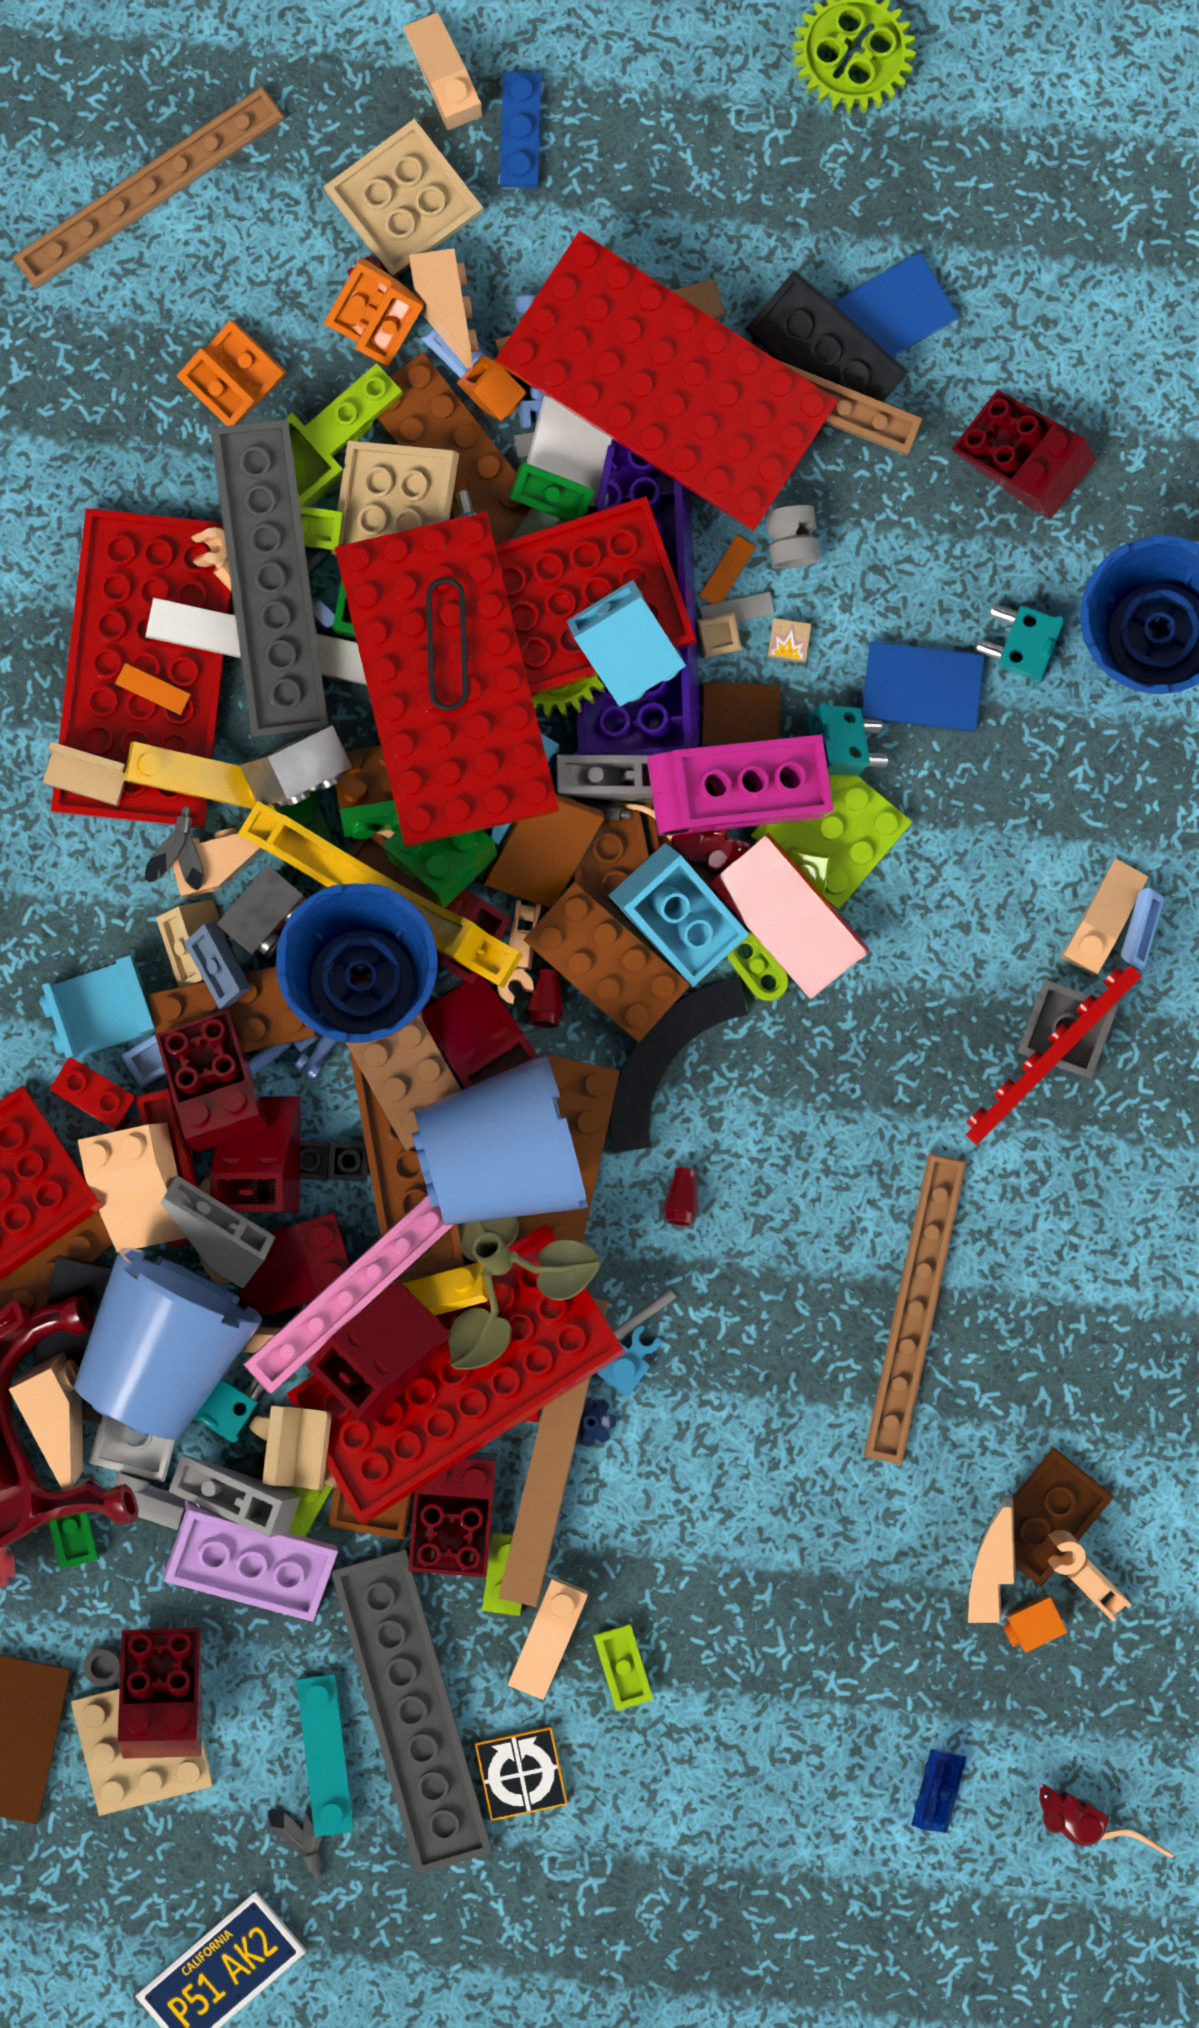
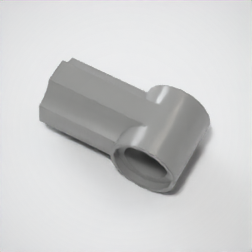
(154, 1502)

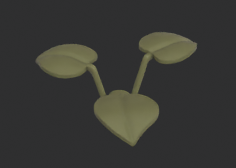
(564, 1272)

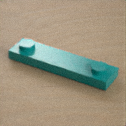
(325, 1755)

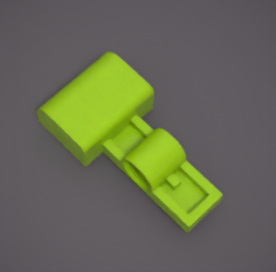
(332, 428)

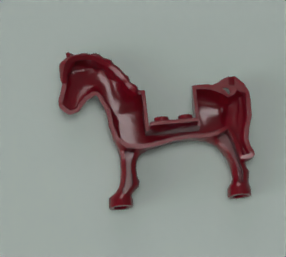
(23, 1499)

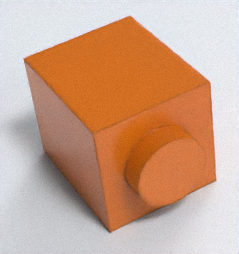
(492, 388)
(1033, 1624)

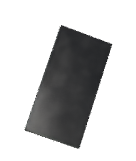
(818, 337)
(70, 1279)

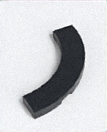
(655, 1052)

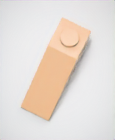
(443, 71)
(1104, 918)
(548, 1637)

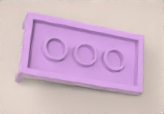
(247, 1567)

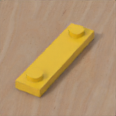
(188, 775)
(449, 1289)

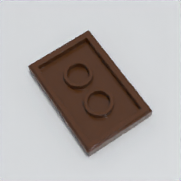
(739, 715)
(1050, 1500)

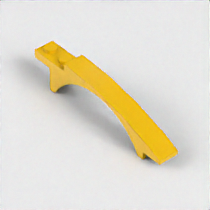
(331, 866)

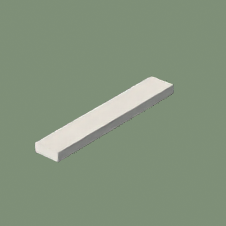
(218, 634)

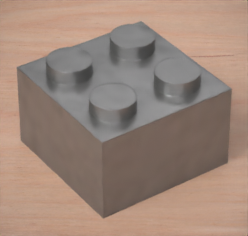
(297, 768)
(262, 913)
(1053, 1008)

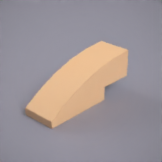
(993, 1566)

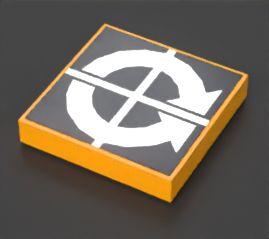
(521, 1773)

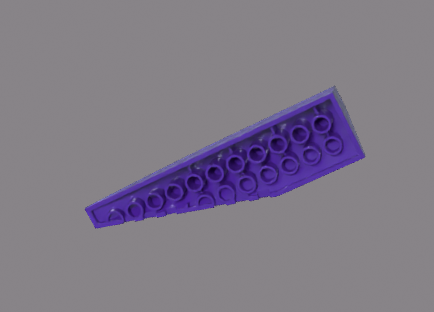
(669, 711)

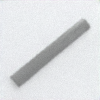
(644, 1314)

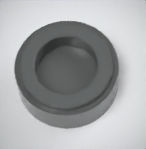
(102, 1666)

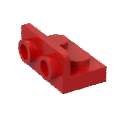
(93, 1093)

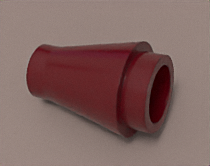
(546, 1000)
(682, 1198)

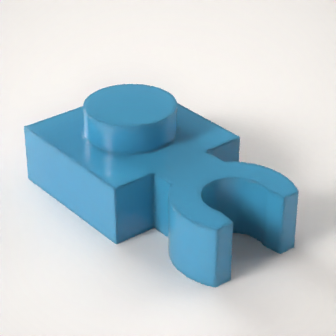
(630, 1368)

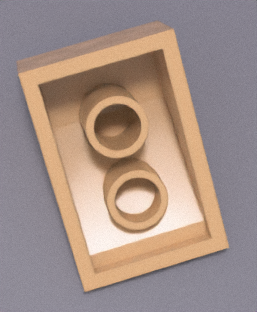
(130, 1177)
(54, 1415)

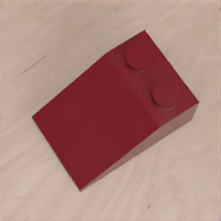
(297, 1265)

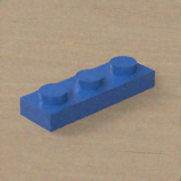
(520, 130)

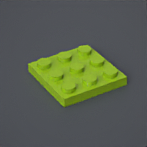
(853, 834)

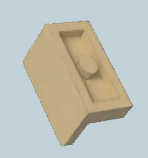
(85, 774)
(176, 928)
(297, 1447)

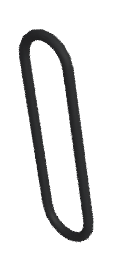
(463, 644)

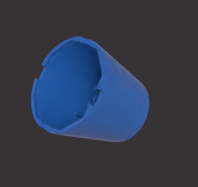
(1130, 593)
(352, 932)

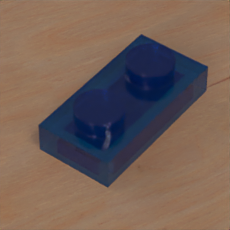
(938, 1790)

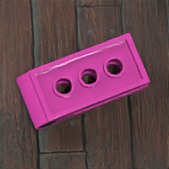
(687, 807)

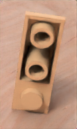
(438, 284)
(221, 861)

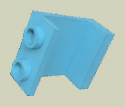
(625, 644)
(98, 1009)

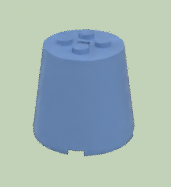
(500, 1149)
(160, 1344)

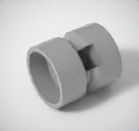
(792, 536)

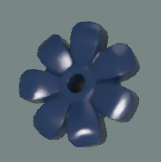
(602, 1421)

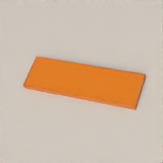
(727, 570)
(152, 689)

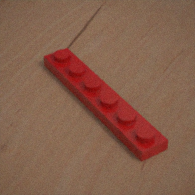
(1063, 1041)

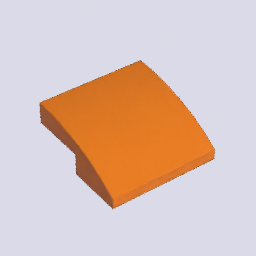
(374, 311)
(232, 374)

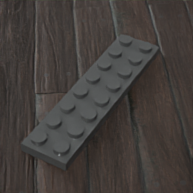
(269, 577)
(411, 1711)

